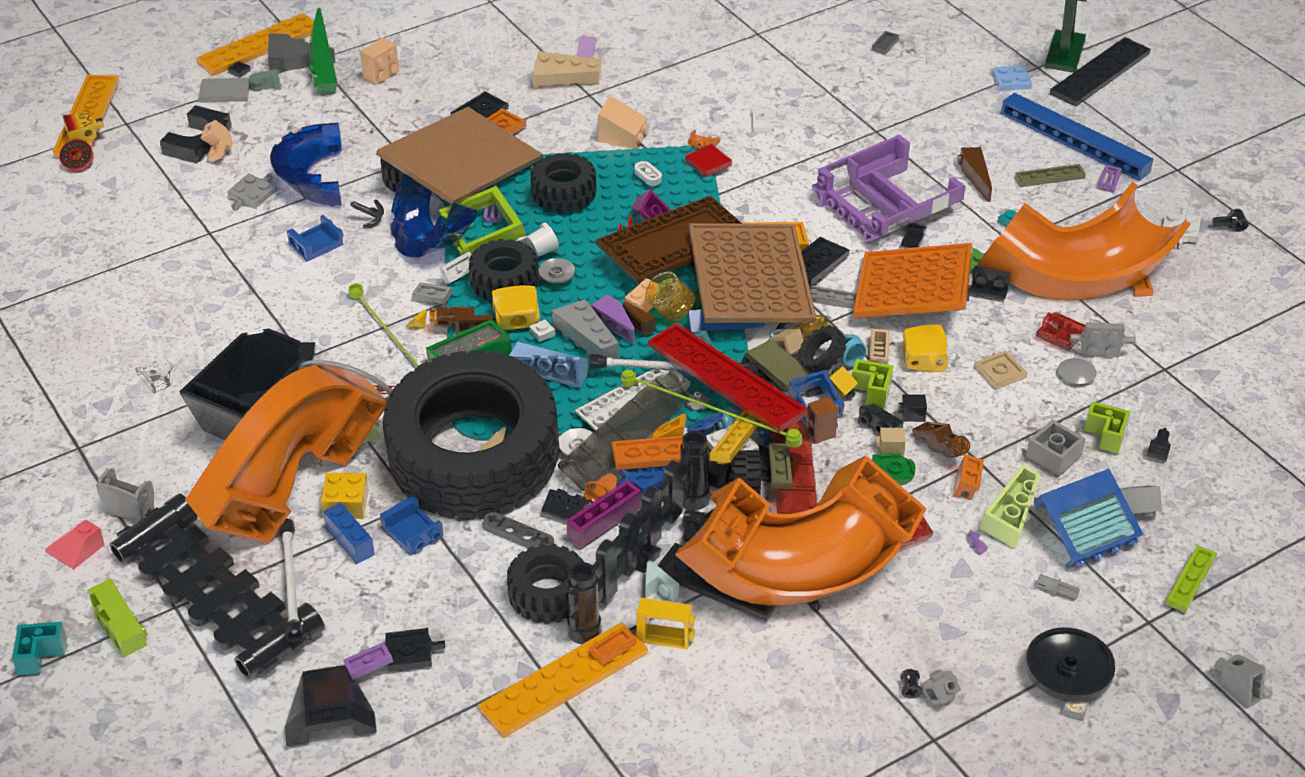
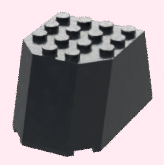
(239, 378)

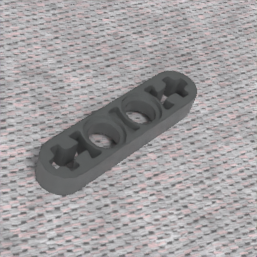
(497, 523)

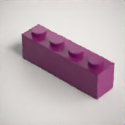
(603, 514)

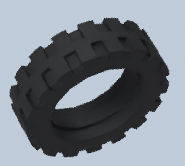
(817, 339)

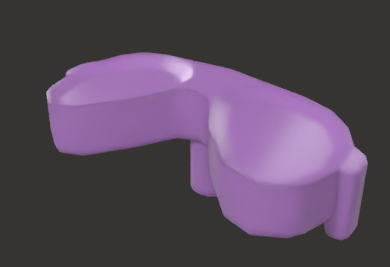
(981, 546)

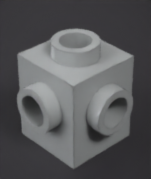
(940, 687)

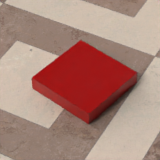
(708, 160)

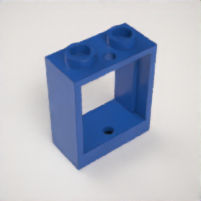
(812, 381)

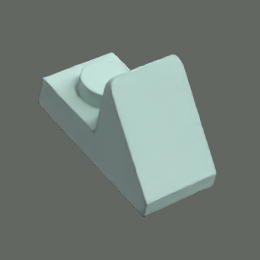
(658, 580)

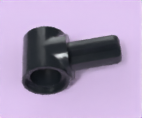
(1234, 220)
(1160, 446)
(691, 523)

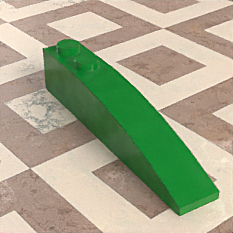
(320, 58)

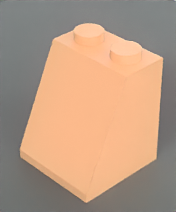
(621, 124)

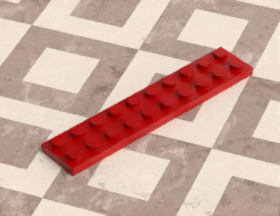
(728, 378)

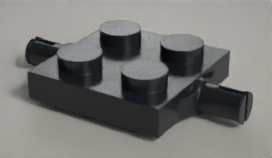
(411, 649)

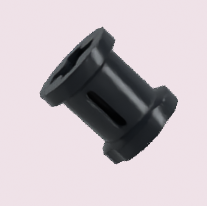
(909, 684)

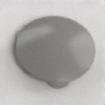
(1077, 372)

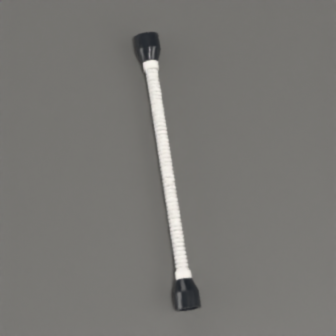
(599, 361)
(294, 629)

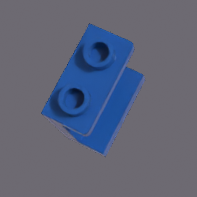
(316, 240)
(410, 526)

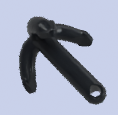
(377, 214)

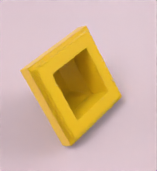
(419, 320)

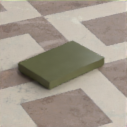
(776, 363)

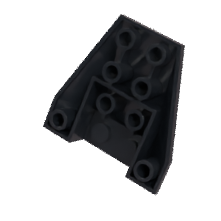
(326, 701)

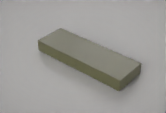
(780, 466)

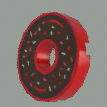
(72, 147)

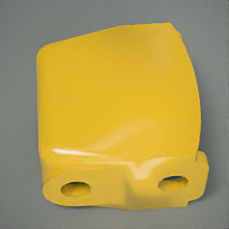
(515, 307)
(924, 347)

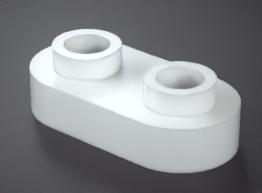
(648, 173)

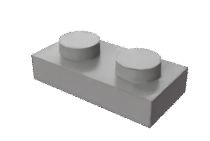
(432, 293)

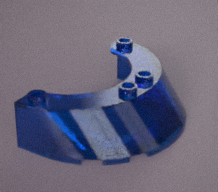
(299, 152)
(412, 222)

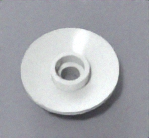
(571, 439)

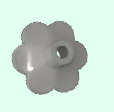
(699, 397)

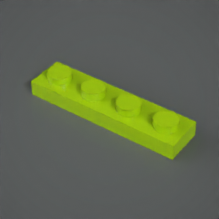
(1191, 578)

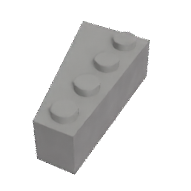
(585, 329)

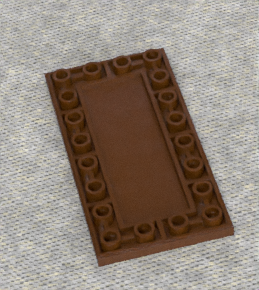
(662, 241)

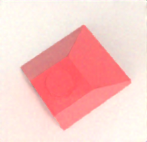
(77, 544)

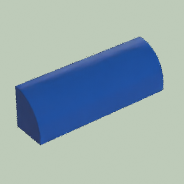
(696, 323)

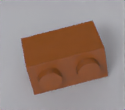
(822, 419)

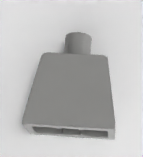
(1242, 679)

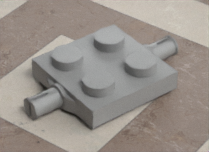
(251, 191)
(1102, 339)

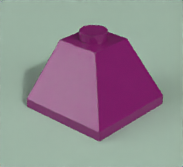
(649, 205)

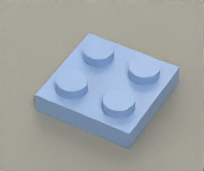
(1012, 78)

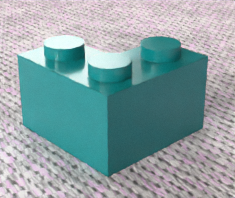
(35, 642)

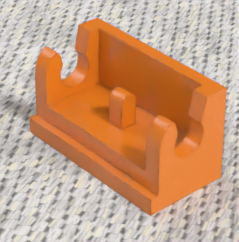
(968, 476)

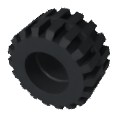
(747, 467)

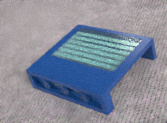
(1091, 517)

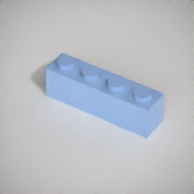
(553, 364)

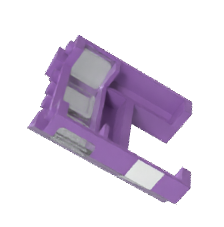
(867, 200)

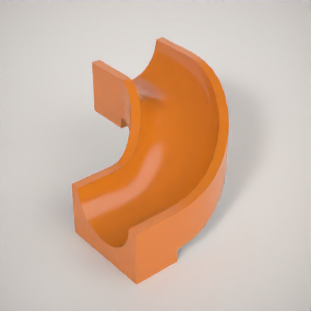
(1084, 258)
(257, 464)
(805, 553)

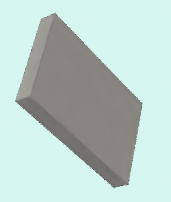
(224, 90)

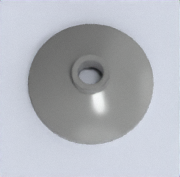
(556, 270)

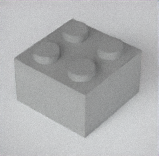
(1055, 447)

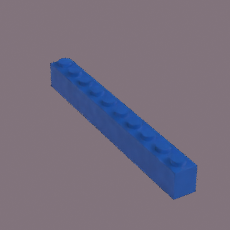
(1077, 136)

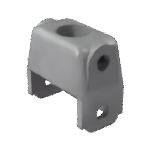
(124, 498)

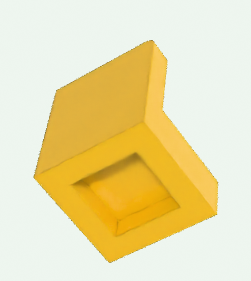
(842, 381)

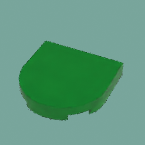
(896, 466)

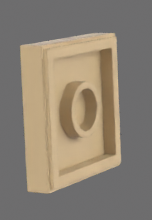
(1000, 369)

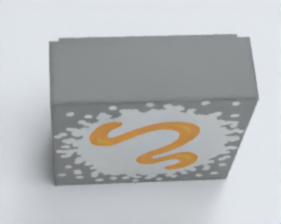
(1075, 709)

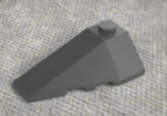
(289, 53)

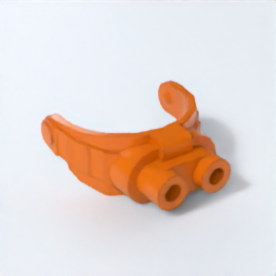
(700, 141)

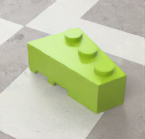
(117, 618)

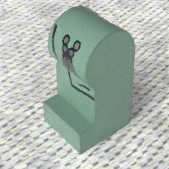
(265, 80)

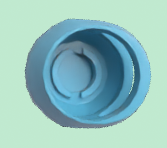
(854, 350)

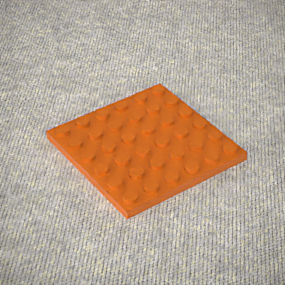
(914, 280)

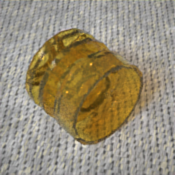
(669, 296)

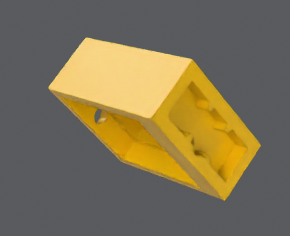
(665, 635)

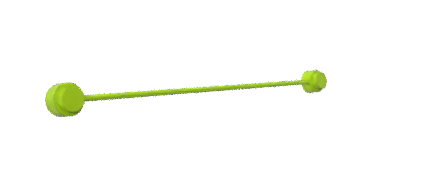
(356, 292)
(793, 437)

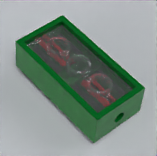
(482, 337)

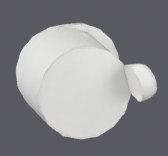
(542, 240)

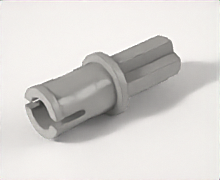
(1057, 586)

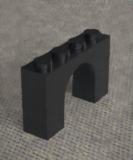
(193, 147)

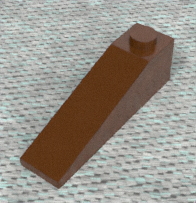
(975, 169)

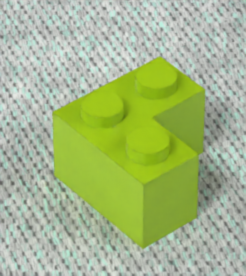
(874, 379)
(1108, 422)

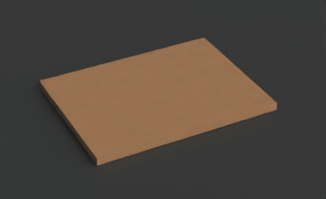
(459, 155)
(751, 273)

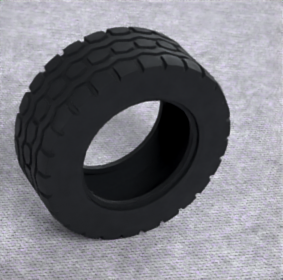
(478, 480)

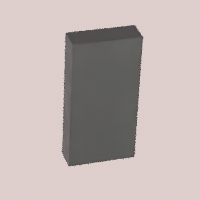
(885, 42)

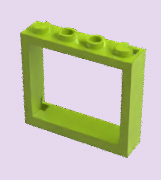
(483, 200)

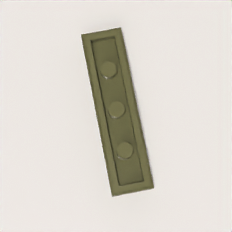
(1050, 175)

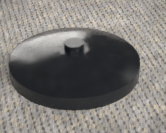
(1070, 664)

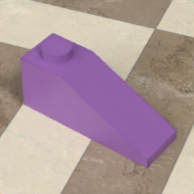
(614, 317)

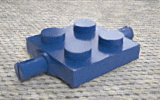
(643, 477)

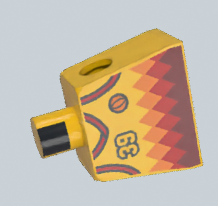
(81, 126)

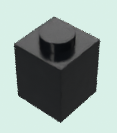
(913, 407)

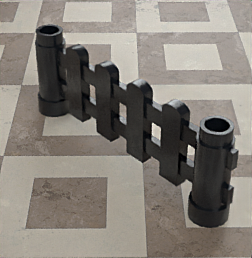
(682, 487)
(168, 522)

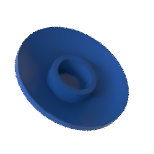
(706, 424)

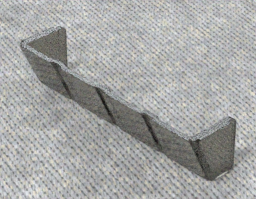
(631, 422)

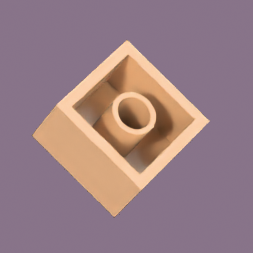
(379, 61)

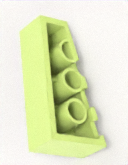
(1009, 510)

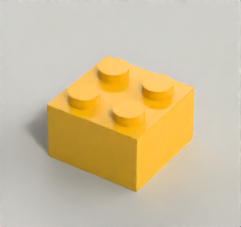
(347, 488)

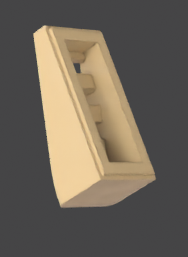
(879, 334)

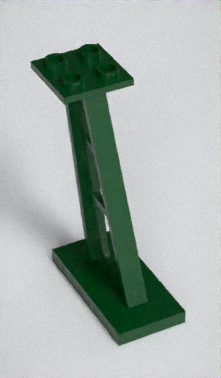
(1066, 43)

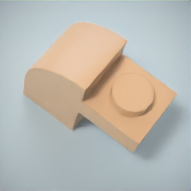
(218, 138)

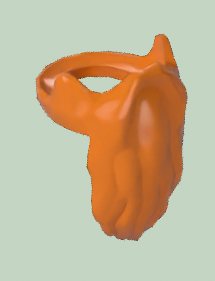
(603, 486)

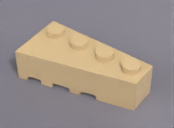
(565, 69)

